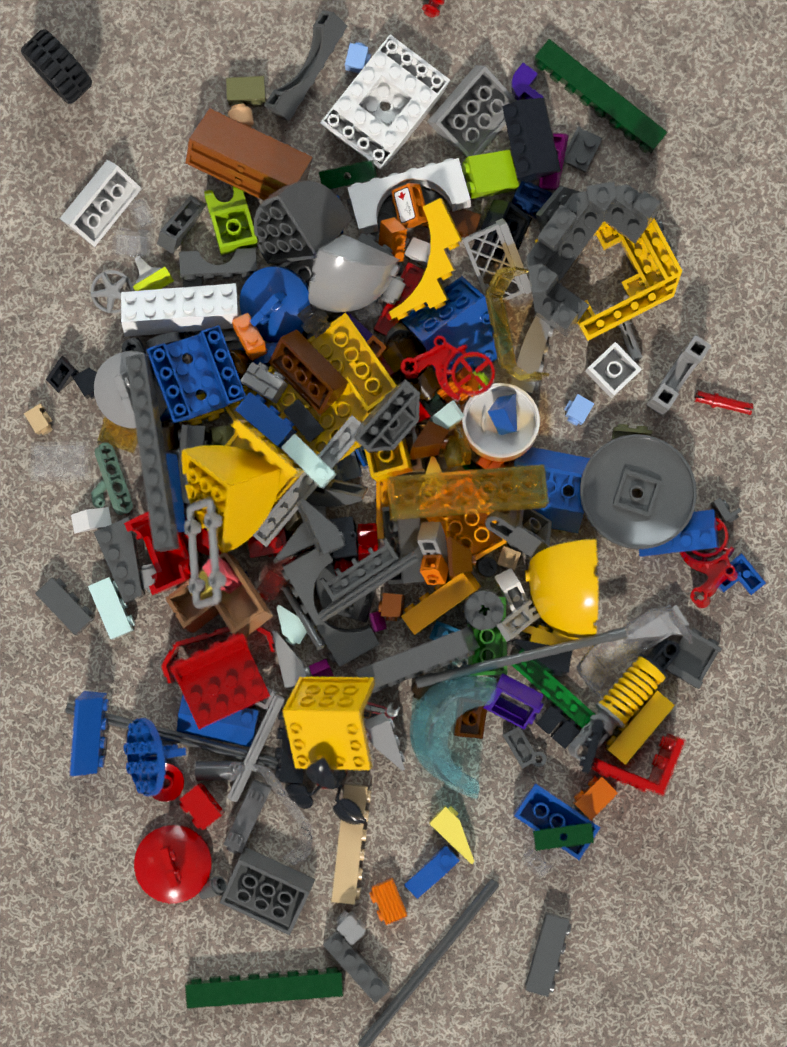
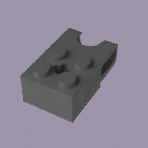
(522, 528)

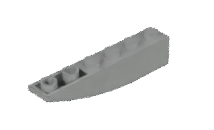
(532, 353)

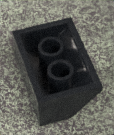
(516, 220)

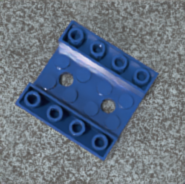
(210, 371)
(560, 471)

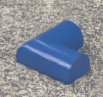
(746, 576)

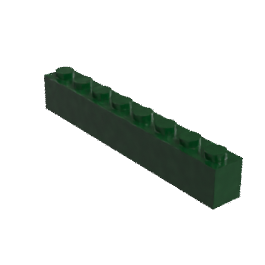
(599, 96)
(263, 989)

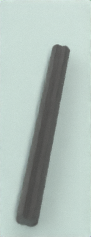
(368, 586)

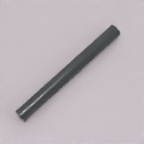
(303, 618)

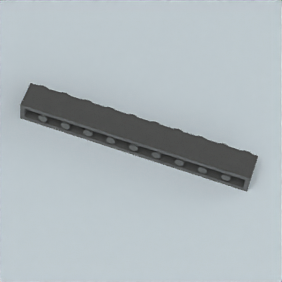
(152, 453)

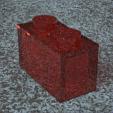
(271, 586)

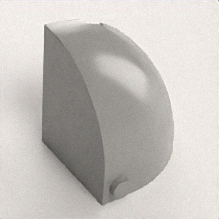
(350, 275)

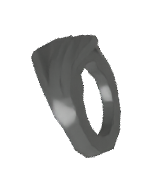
(396, 329)

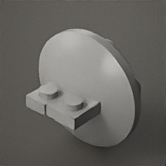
(114, 392)

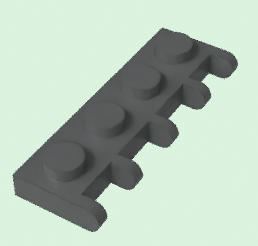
(360, 571)

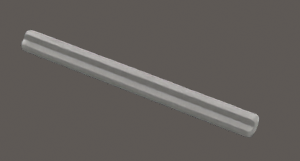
(256, 746)

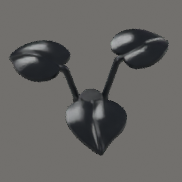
(321, 773)

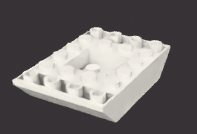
(393, 77)

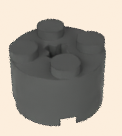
(493, 615)

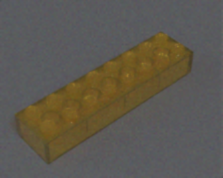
(467, 492)

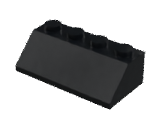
(531, 139)

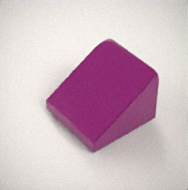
(377, 621)

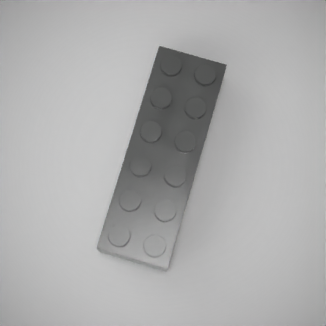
(421, 658)

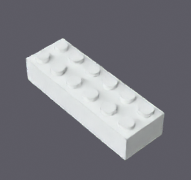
(178, 309)

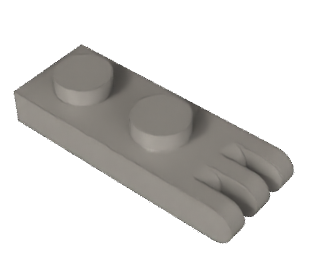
(518, 621)

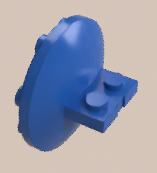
(273, 301)
(147, 756)

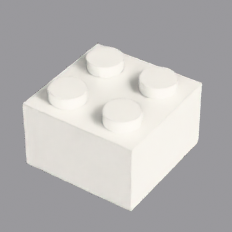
(613, 370)

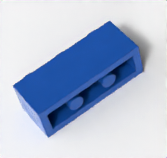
(266, 419)

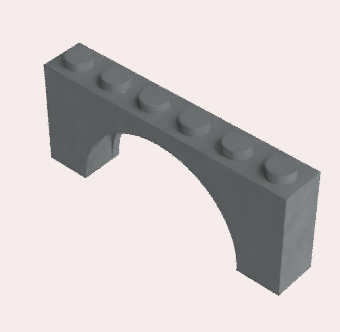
(342, 643)

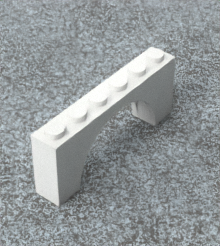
(442, 177)

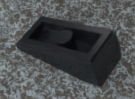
(303, 420)

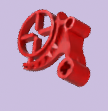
(440, 358)
(716, 570)

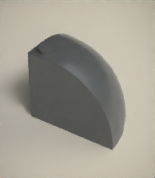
(298, 222)

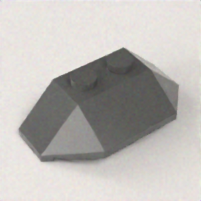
(390, 419)

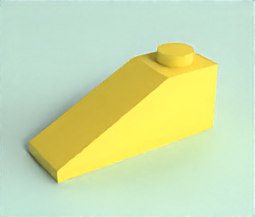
(450, 828)

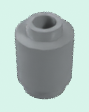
(394, 290)
(147, 571)

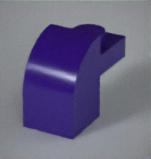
(522, 82)

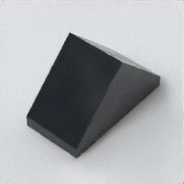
(61, 374)

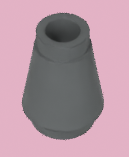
(213, 888)

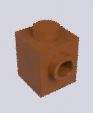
(392, 606)

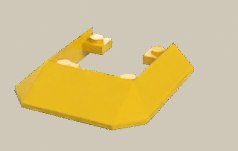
(652, 285)

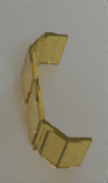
(499, 321)

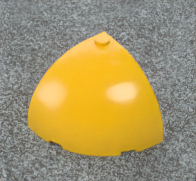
(238, 484)
(566, 587)

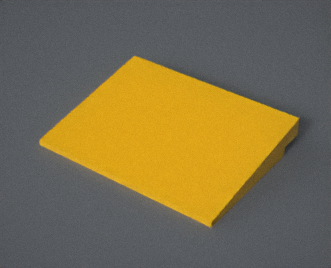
(357, 363)

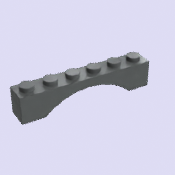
(326, 34)

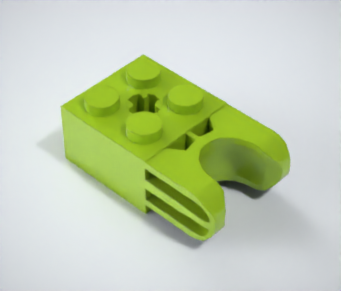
(228, 216)

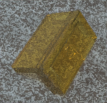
(458, 449)

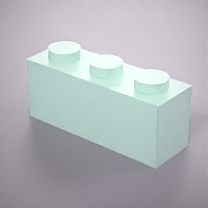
(111, 608)

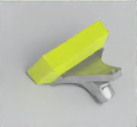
(150, 277)

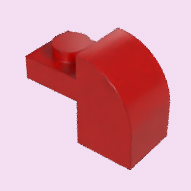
(367, 538)

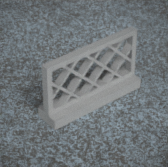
(510, 253)

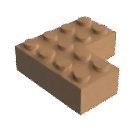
(241, 609)

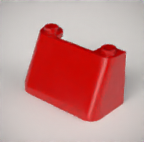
(171, 566)

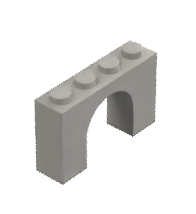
(678, 374)

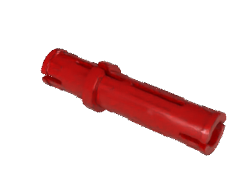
(715, 400)

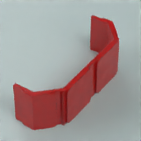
(172, 653)

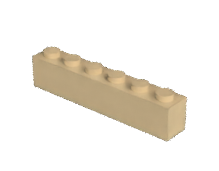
(349, 849)

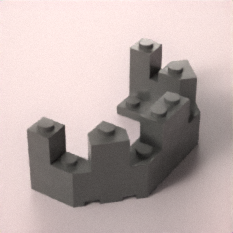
(567, 237)

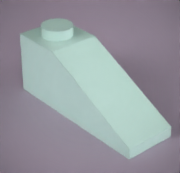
(309, 461)

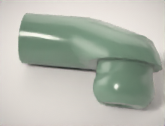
(98, 496)

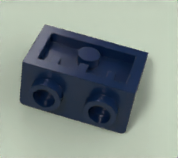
(530, 198)

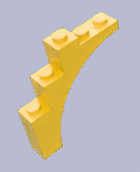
(443, 236)

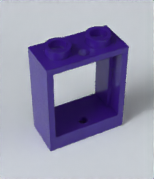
(510, 711)

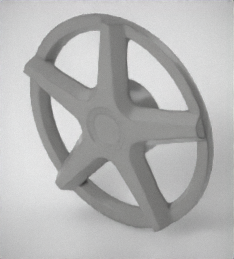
(111, 290)

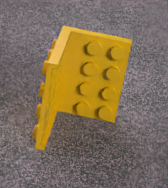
(252, 440)
(328, 721)

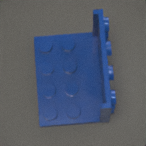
(460, 322)

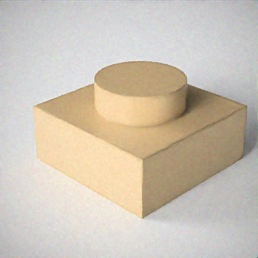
(508, 558)

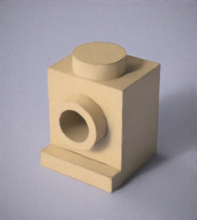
(39, 420)

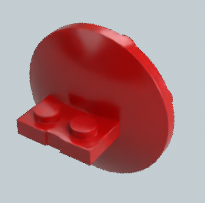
(172, 864)

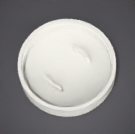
(482, 433)

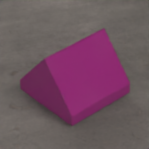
(321, 669)

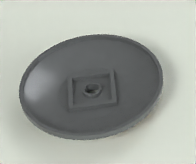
(657, 472)

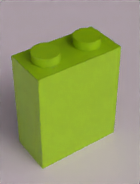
(490, 174)

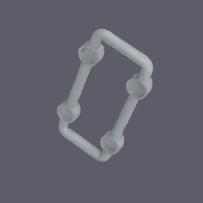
(216, 578)

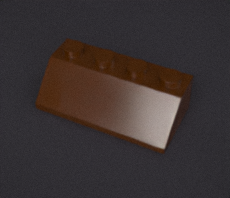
(307, 371)

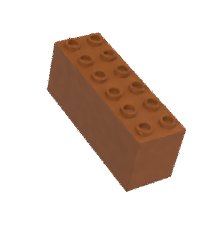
(245, 156)

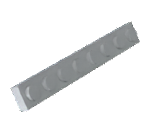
(305, 484)

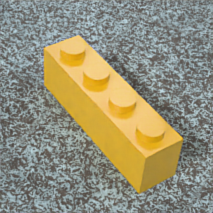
(639, 727)

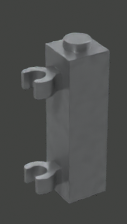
(247, 816)

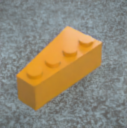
(440, 601)

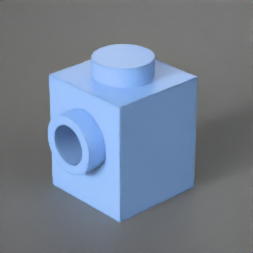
(357, 57)
(578, 410)

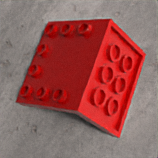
(220, 680)
(661, 773)

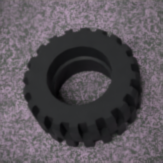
(56, 66)

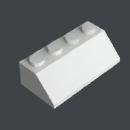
(101, 203)

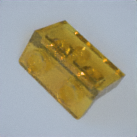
(118, 436)

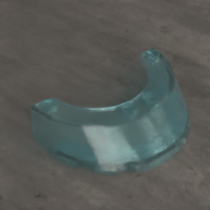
(434, 719)

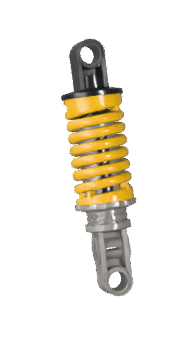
(627, 693)

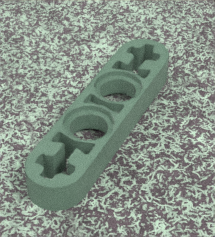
(110, 479)

